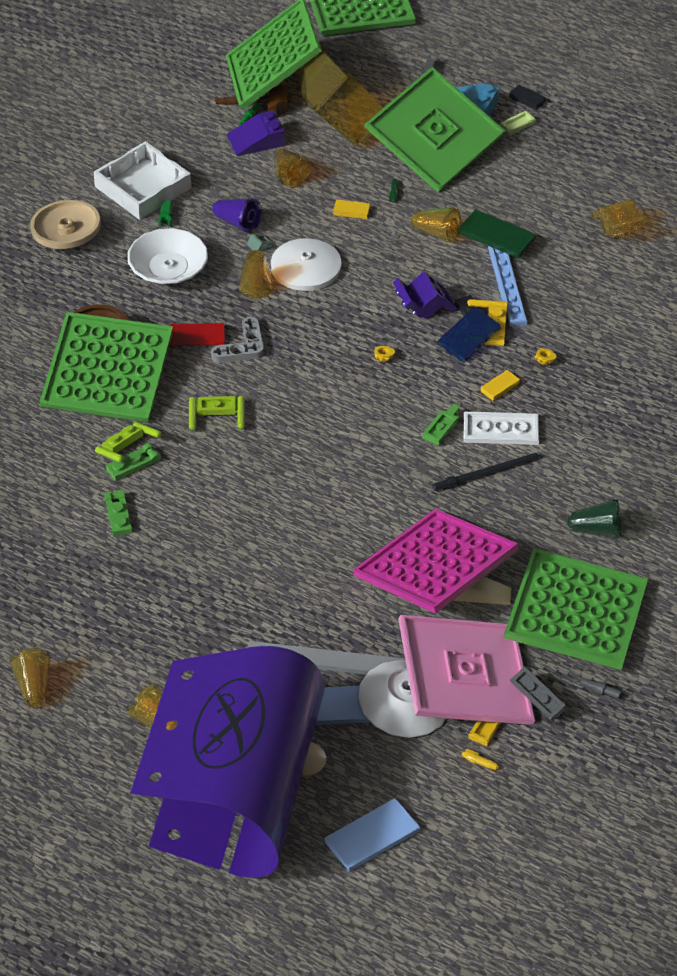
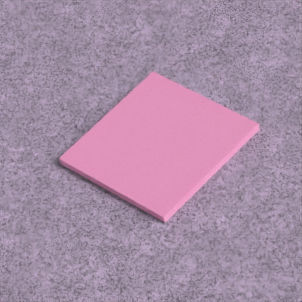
(463, 670)

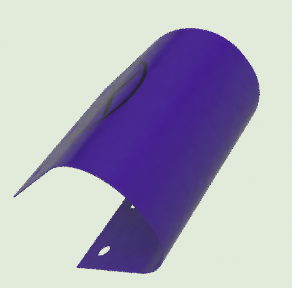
(234, 751)

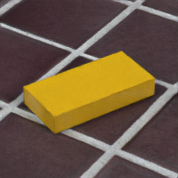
(351, 209)
(500, 385)
(484, 731)

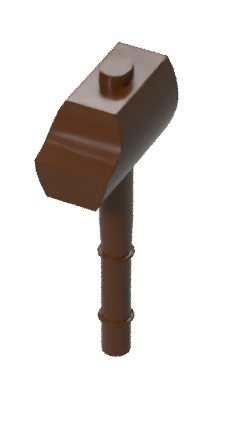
(277, 99)

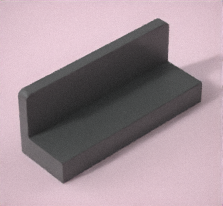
(539, 694)

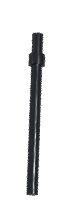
(452, 481)

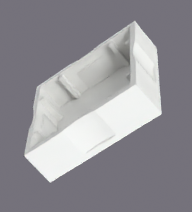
(142, 180)

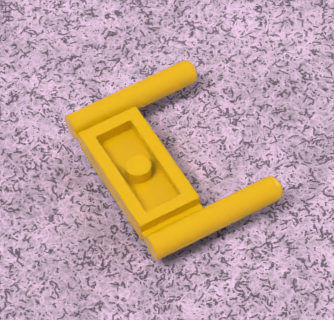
(497, 312)

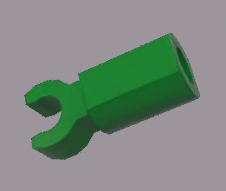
(166, 212)

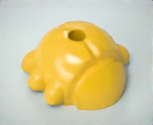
(384, 353)
(545, 356)

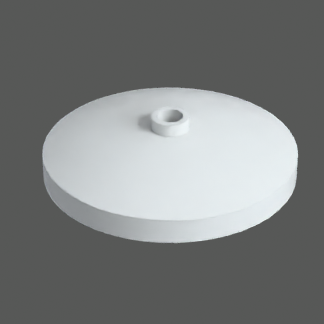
(306, 264)

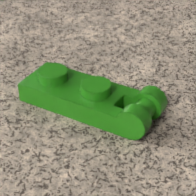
(133, 462)
(118, 513)

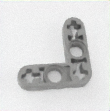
(249, 345)

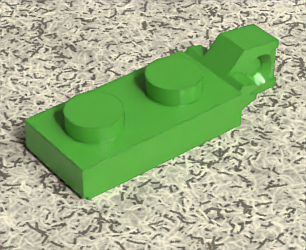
(442, 425)

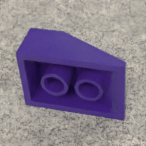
(257, 134)

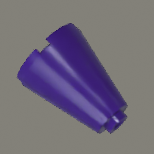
(239, 212)

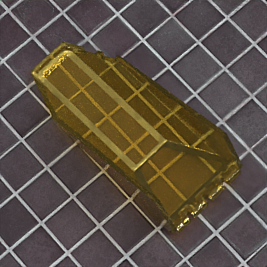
(338, 97)

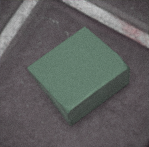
(259, 242)

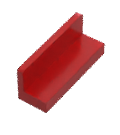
(198, 334)

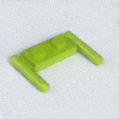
(217, 406)
(124, 438)

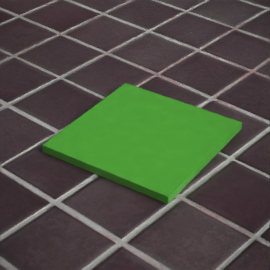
(434, 129)

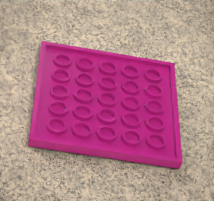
(435, 560)

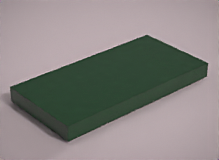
(496, 233)

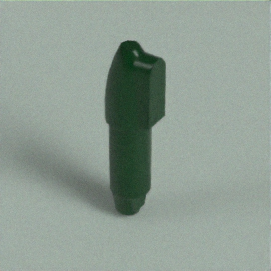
(393, 195)

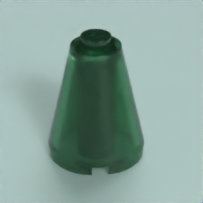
(598, 520)

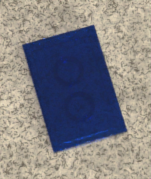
(469, 334)

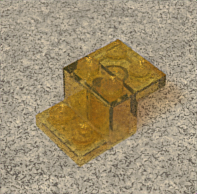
(620, 218)

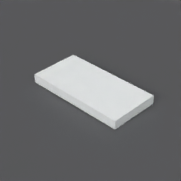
(501, 428)

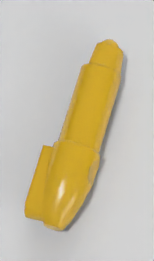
(475, 758)

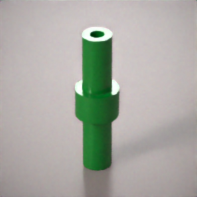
(250, 113)

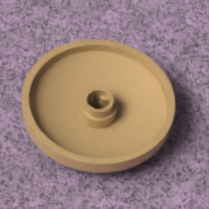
(65, 224)

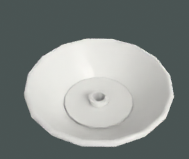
(167, 256)
(390, 705)

